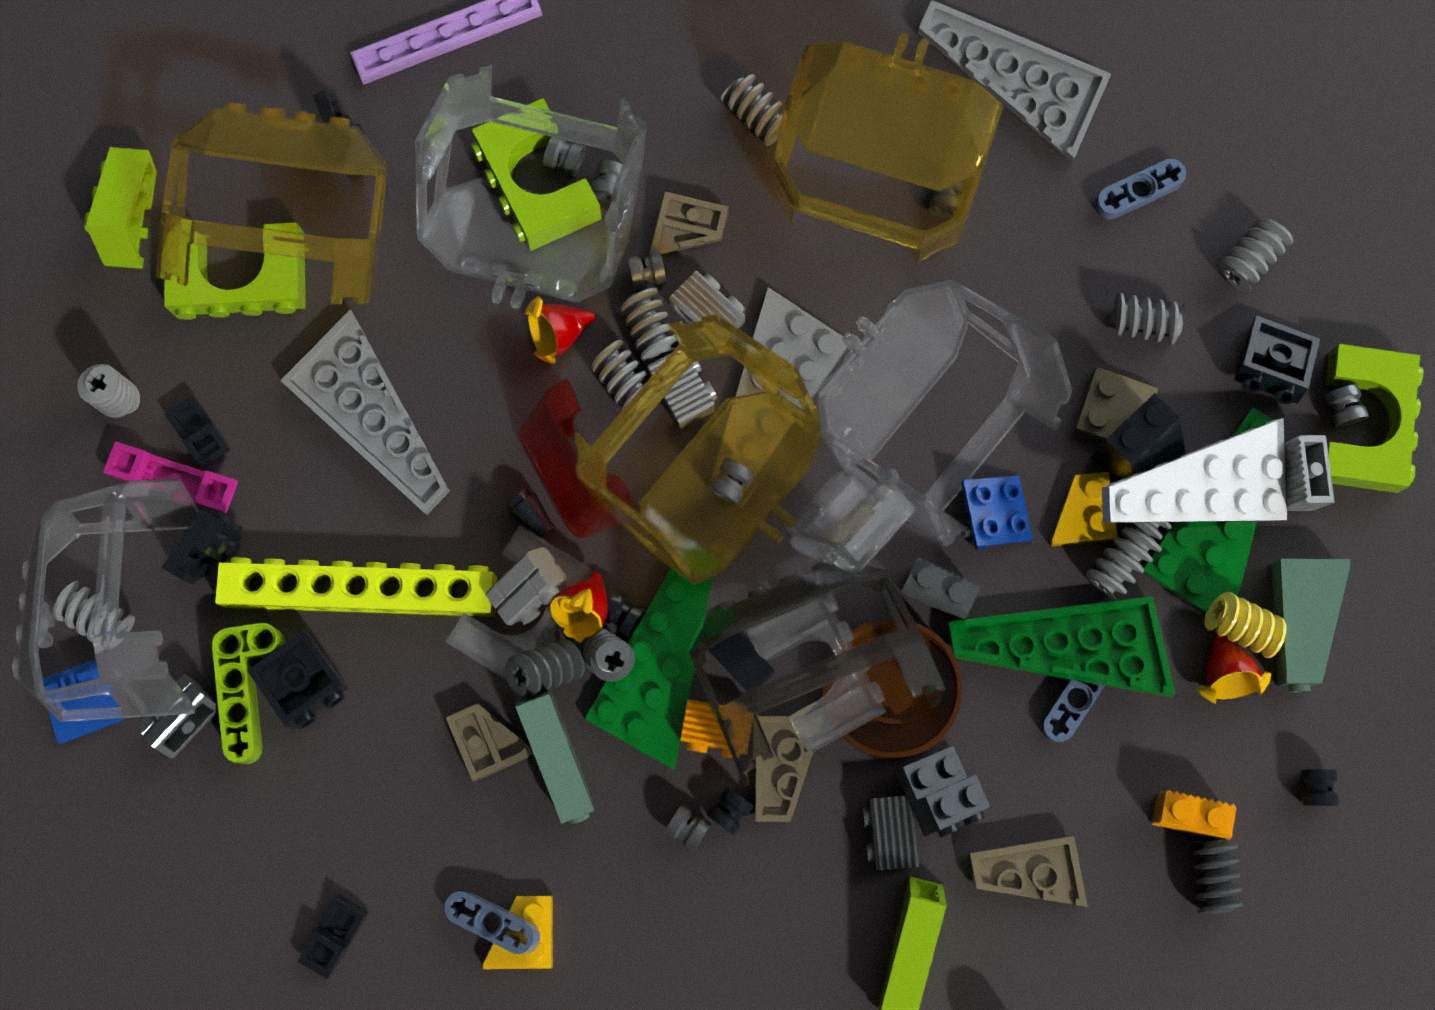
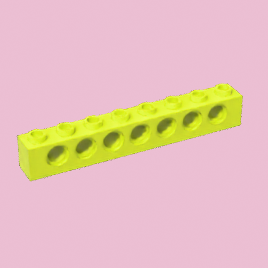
(235, 578)

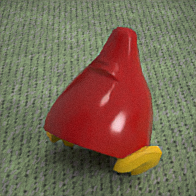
(555, 327)
(581, 608)
(1231, 672)

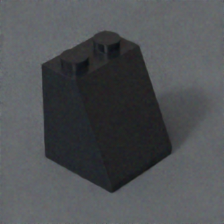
(1142, 441)

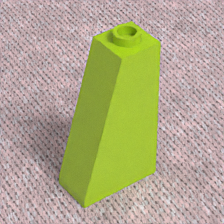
(913, 945)

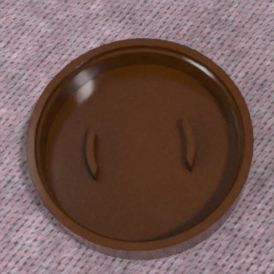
(909, 722)

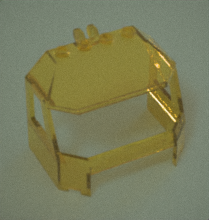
(890, 121)
(284, 141)
(762, 431)

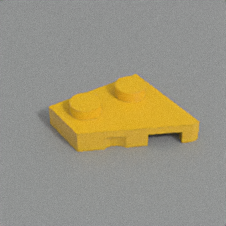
(1082, 513)
(539, 912)

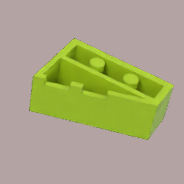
(120, 205)

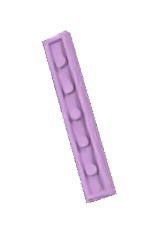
(441, 36)

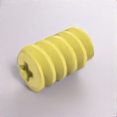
(1246, 623)

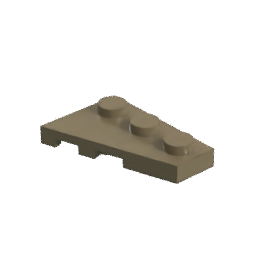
(782, 776)
(1032, 870)

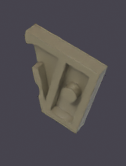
(687, 223)
(1110, 403)
(485, 742)

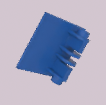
(996, 511)
(70, 730)

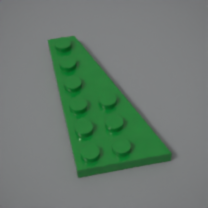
(1205, 556)
(1089, 643)
(652, 699)

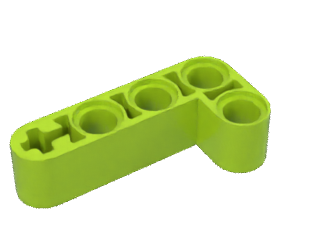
(246, 692)

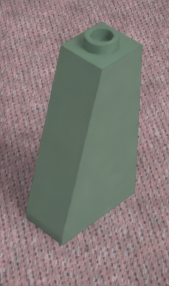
(1309, 600)
(555, 756)

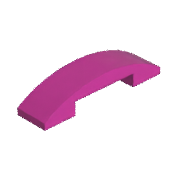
(204, 487)

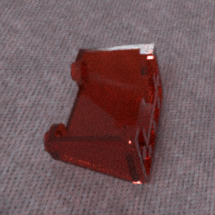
(547, 442)

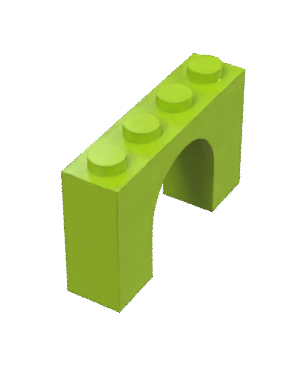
(536, 216)
(277, 286)
(1395, 382)

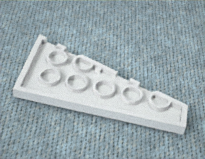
(1220, 482)

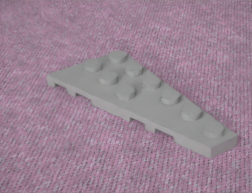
(1032, 81)
(797, 339)
(357, 400)

